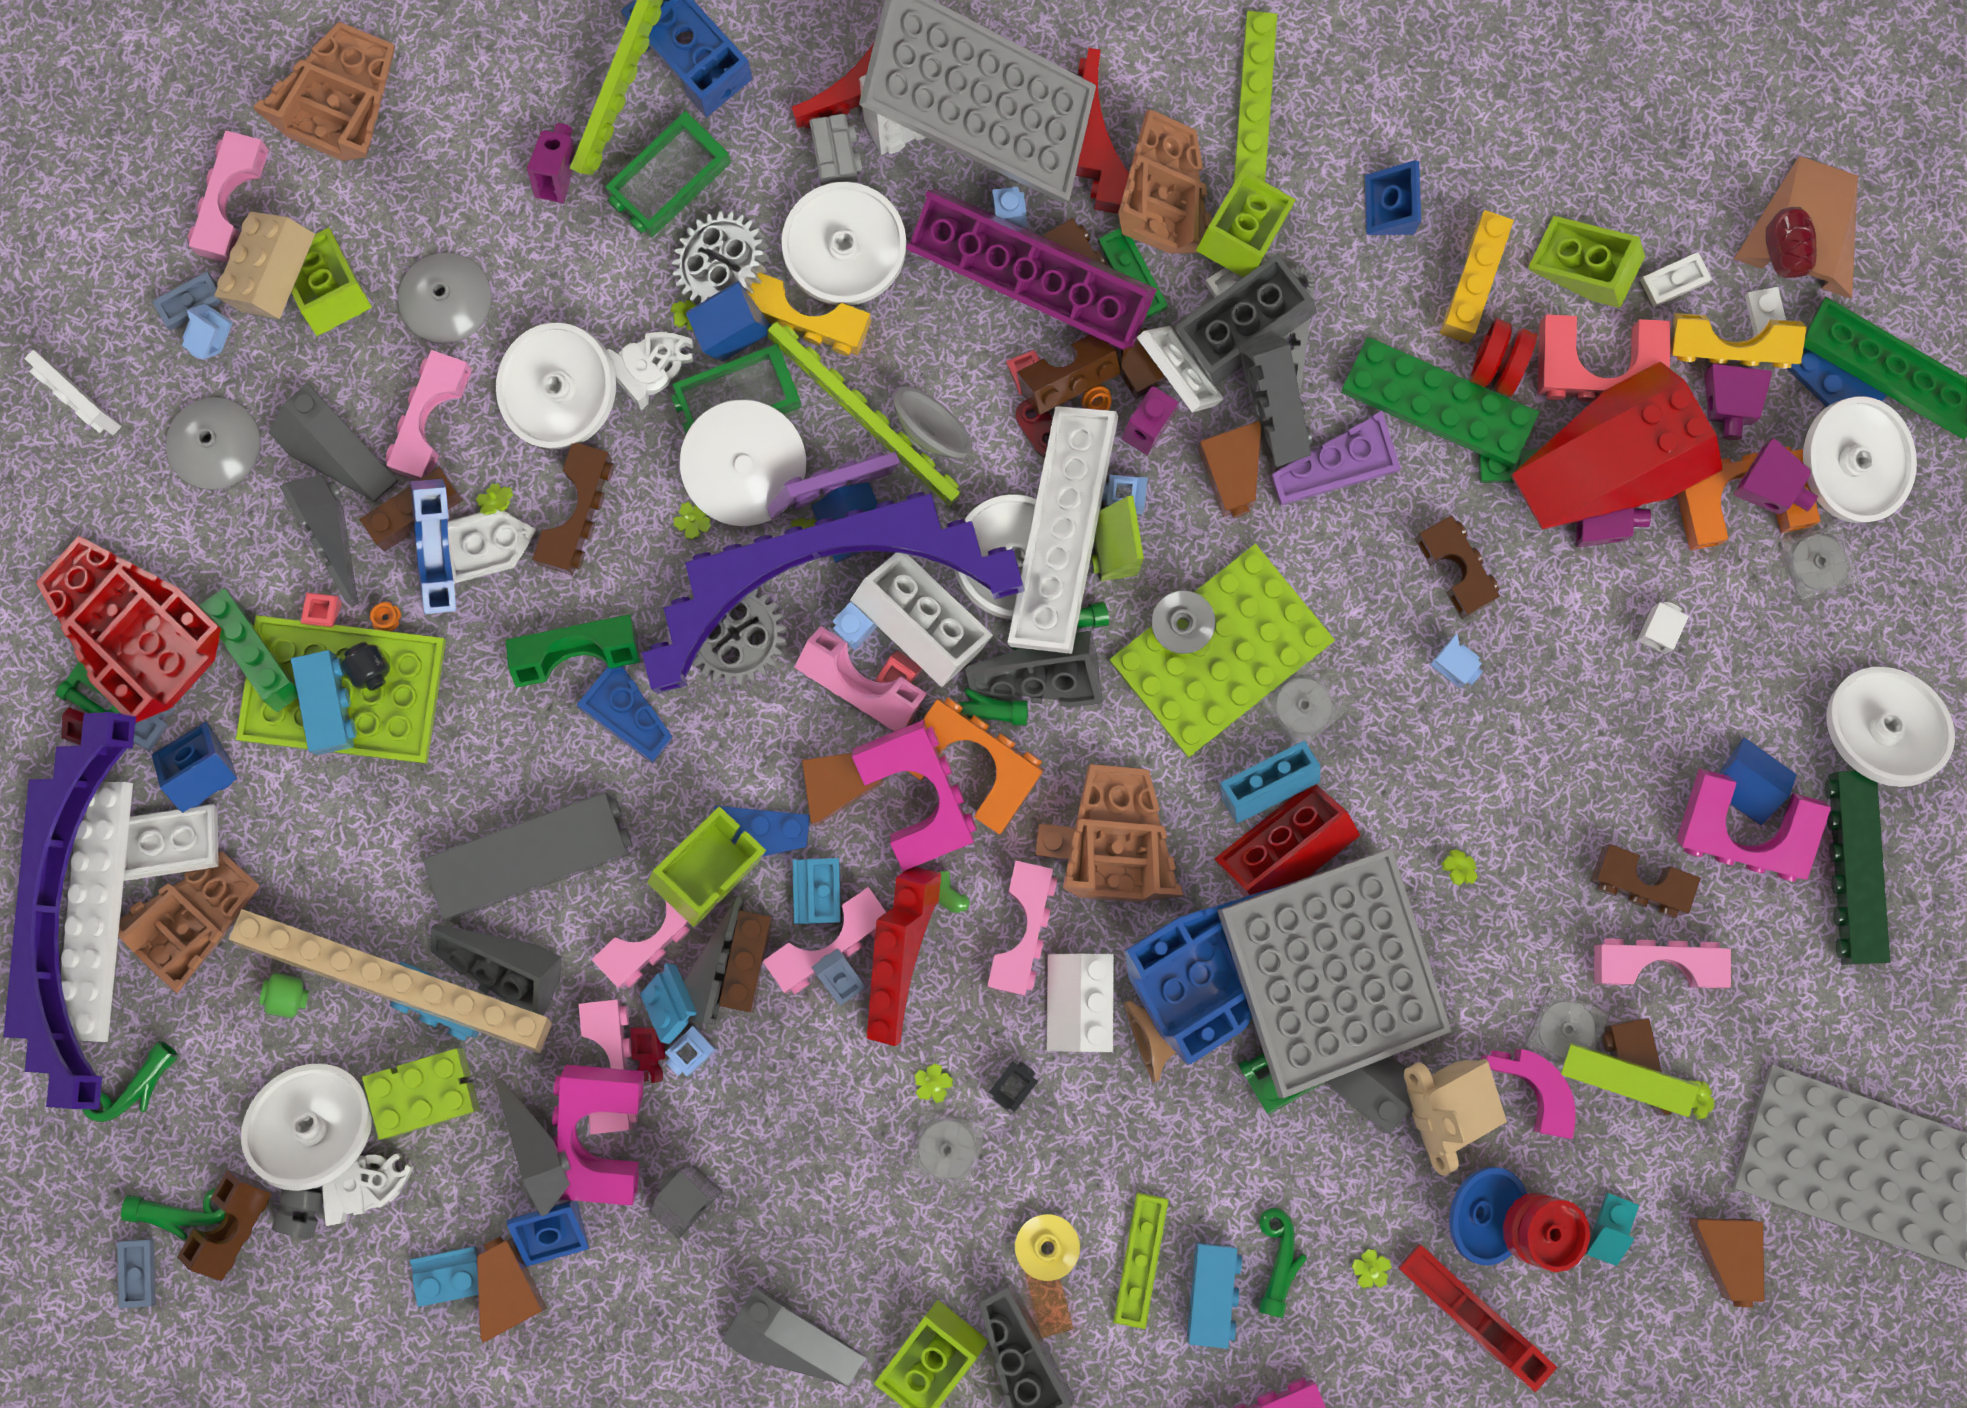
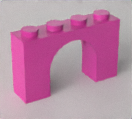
(915, 751)
(1787, 852)
(587, 1091)

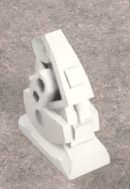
(644, 365)
(363, 1187)

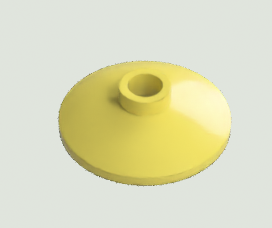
(1047, 1229)

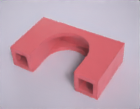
(1564, 375)

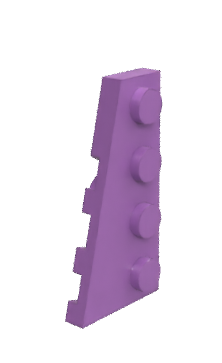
(1349, 459)
(802, 492)

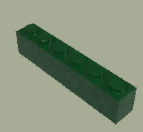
(1858, 869)

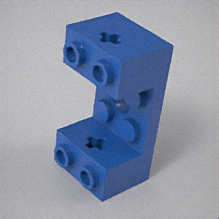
(708, 65)

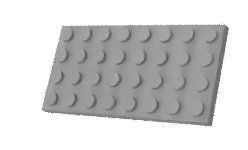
(978, 94)
(1858, 1165)

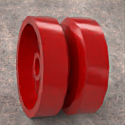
(1500, 356)
(1546, 1232)

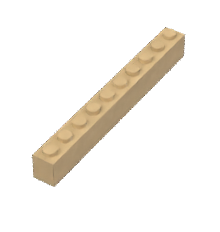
(391, 981)

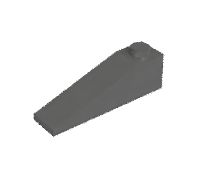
(321, 439)
(318, 508)
(1042, 674)
(510, 968)
(708, 974)
(1376, 1092)
(536, 1153)
(784, 1338)

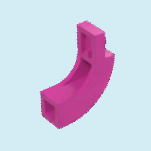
(1554, 1098)

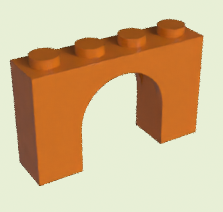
(1703, 512)
(1015, 771)

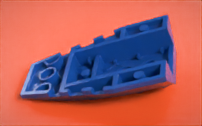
(1190, 982)

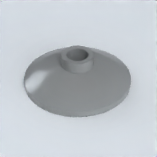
(1185, 606)

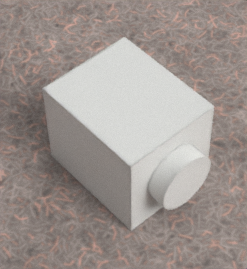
(1663, 627)

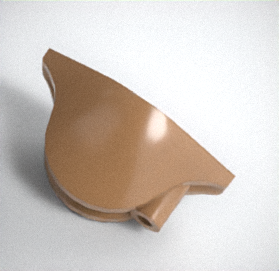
(1155, 1049)

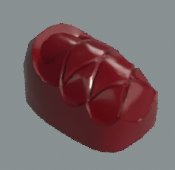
(1791, 242)

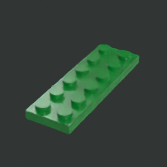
(1889, 365)
(1440, 402)

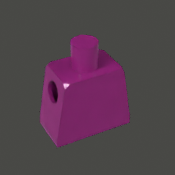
(551, 163)
(1735, 396)
(1150, 419)
(1776, 480)
(1612, 527)

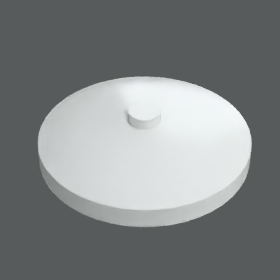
(844, 243)
(555, 385)
(1860, 459)
(740, 460)
(999, 523)
(1890, 726)
(306, 1127)

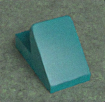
(1612, 1230)

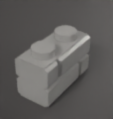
(834, 150)

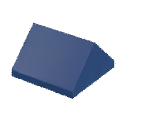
(1393, 200)
(728, 322)
(844, 500)
(1761, 781)
(549, 1236)

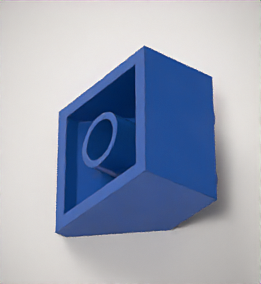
(193, 767)

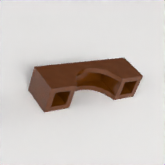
(562, 546)

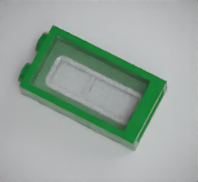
(667, 175)
(754, 377)

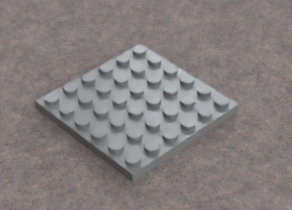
(1334, 972)

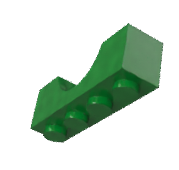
(249, 650)
(536, 655)

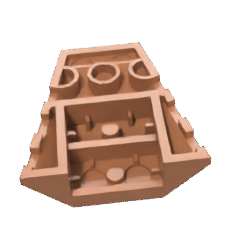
(333, 94)
(1164, 188)
(1831, 202)
(1119, 840)
(187, 920)

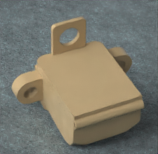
(1453, 1108)

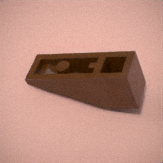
(1634, 1043)

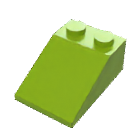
(1245, 224)
(1589, 260)
(328, 286)
(1118, 541)
(932, 1360)

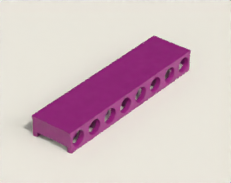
(1031, 269)

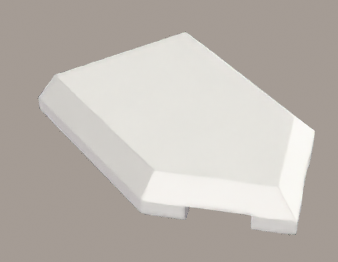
(486, 544)

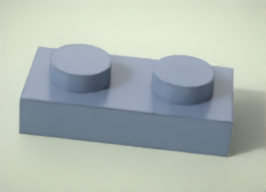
(174, 304)
(838, 976)
(136, 1273)

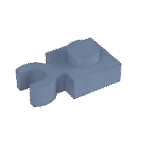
(150, 730)

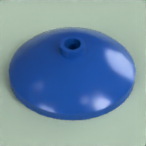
(1480, 1212)

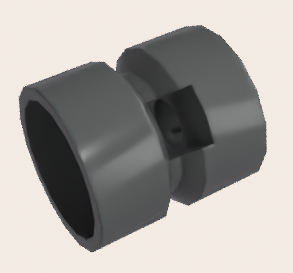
(305, 1201)

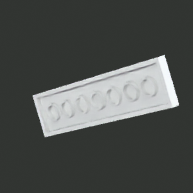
(1063, 529)
(95, 911)

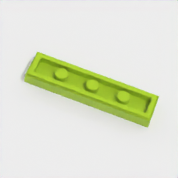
(1630, 1079)
(1140, 1260)

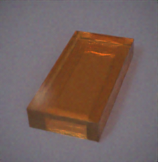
(1050, 1306)

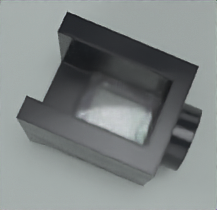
(1013, 1086)

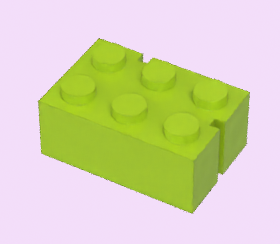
(705, 866)
(420, 1093)

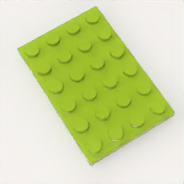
(1256, 644)
(389, 721)

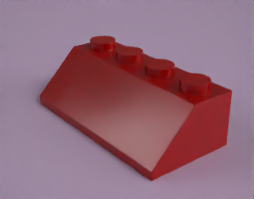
(1289, 843)

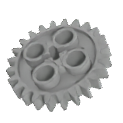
(733, 236)
(752, 657)

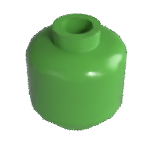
(283, 995)

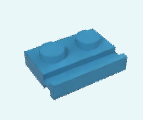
(816, 891)
(668, 1003)
(445, 1276)

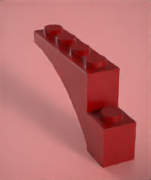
(836, 99)
(1097, 156)
(896, 951)
(1477, 1319)

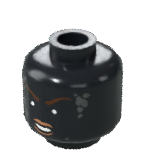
(366, 666)

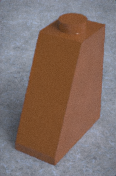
(1233, 467)
(833, 785)
(1734, 1256)
(505, 1289)

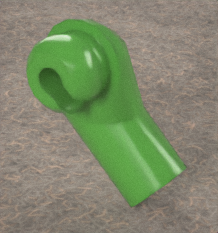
(950, 898)

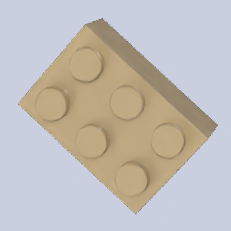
(264, 264)

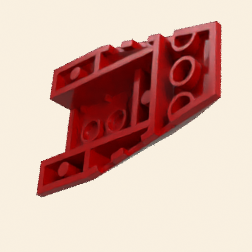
(1622, 452)
(129, 628)

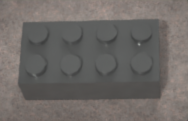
(1255, 305)

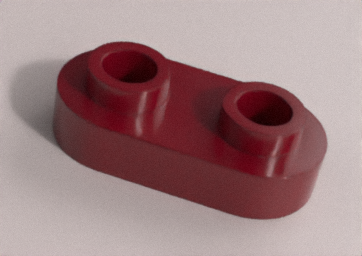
(1034, 428)

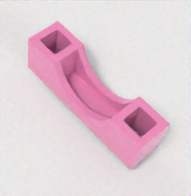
(237, 161)
(440, 380)
(828, 663)
(624, 960)
(792, 965)
(1701, 966)
(1012, 969)
(605, 1025)

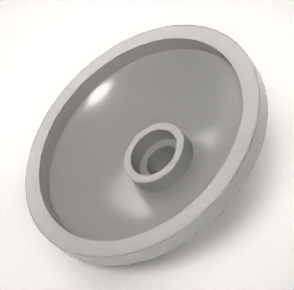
(448, 316)
(931, 424)
(226, 456)

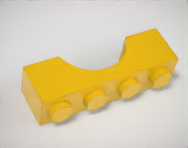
(1477, 276)
(841, 328)
(1777, 343)

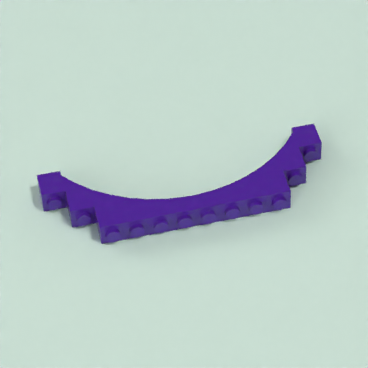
(729, 576)
(35, 991)

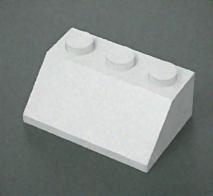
(1080, 1002)

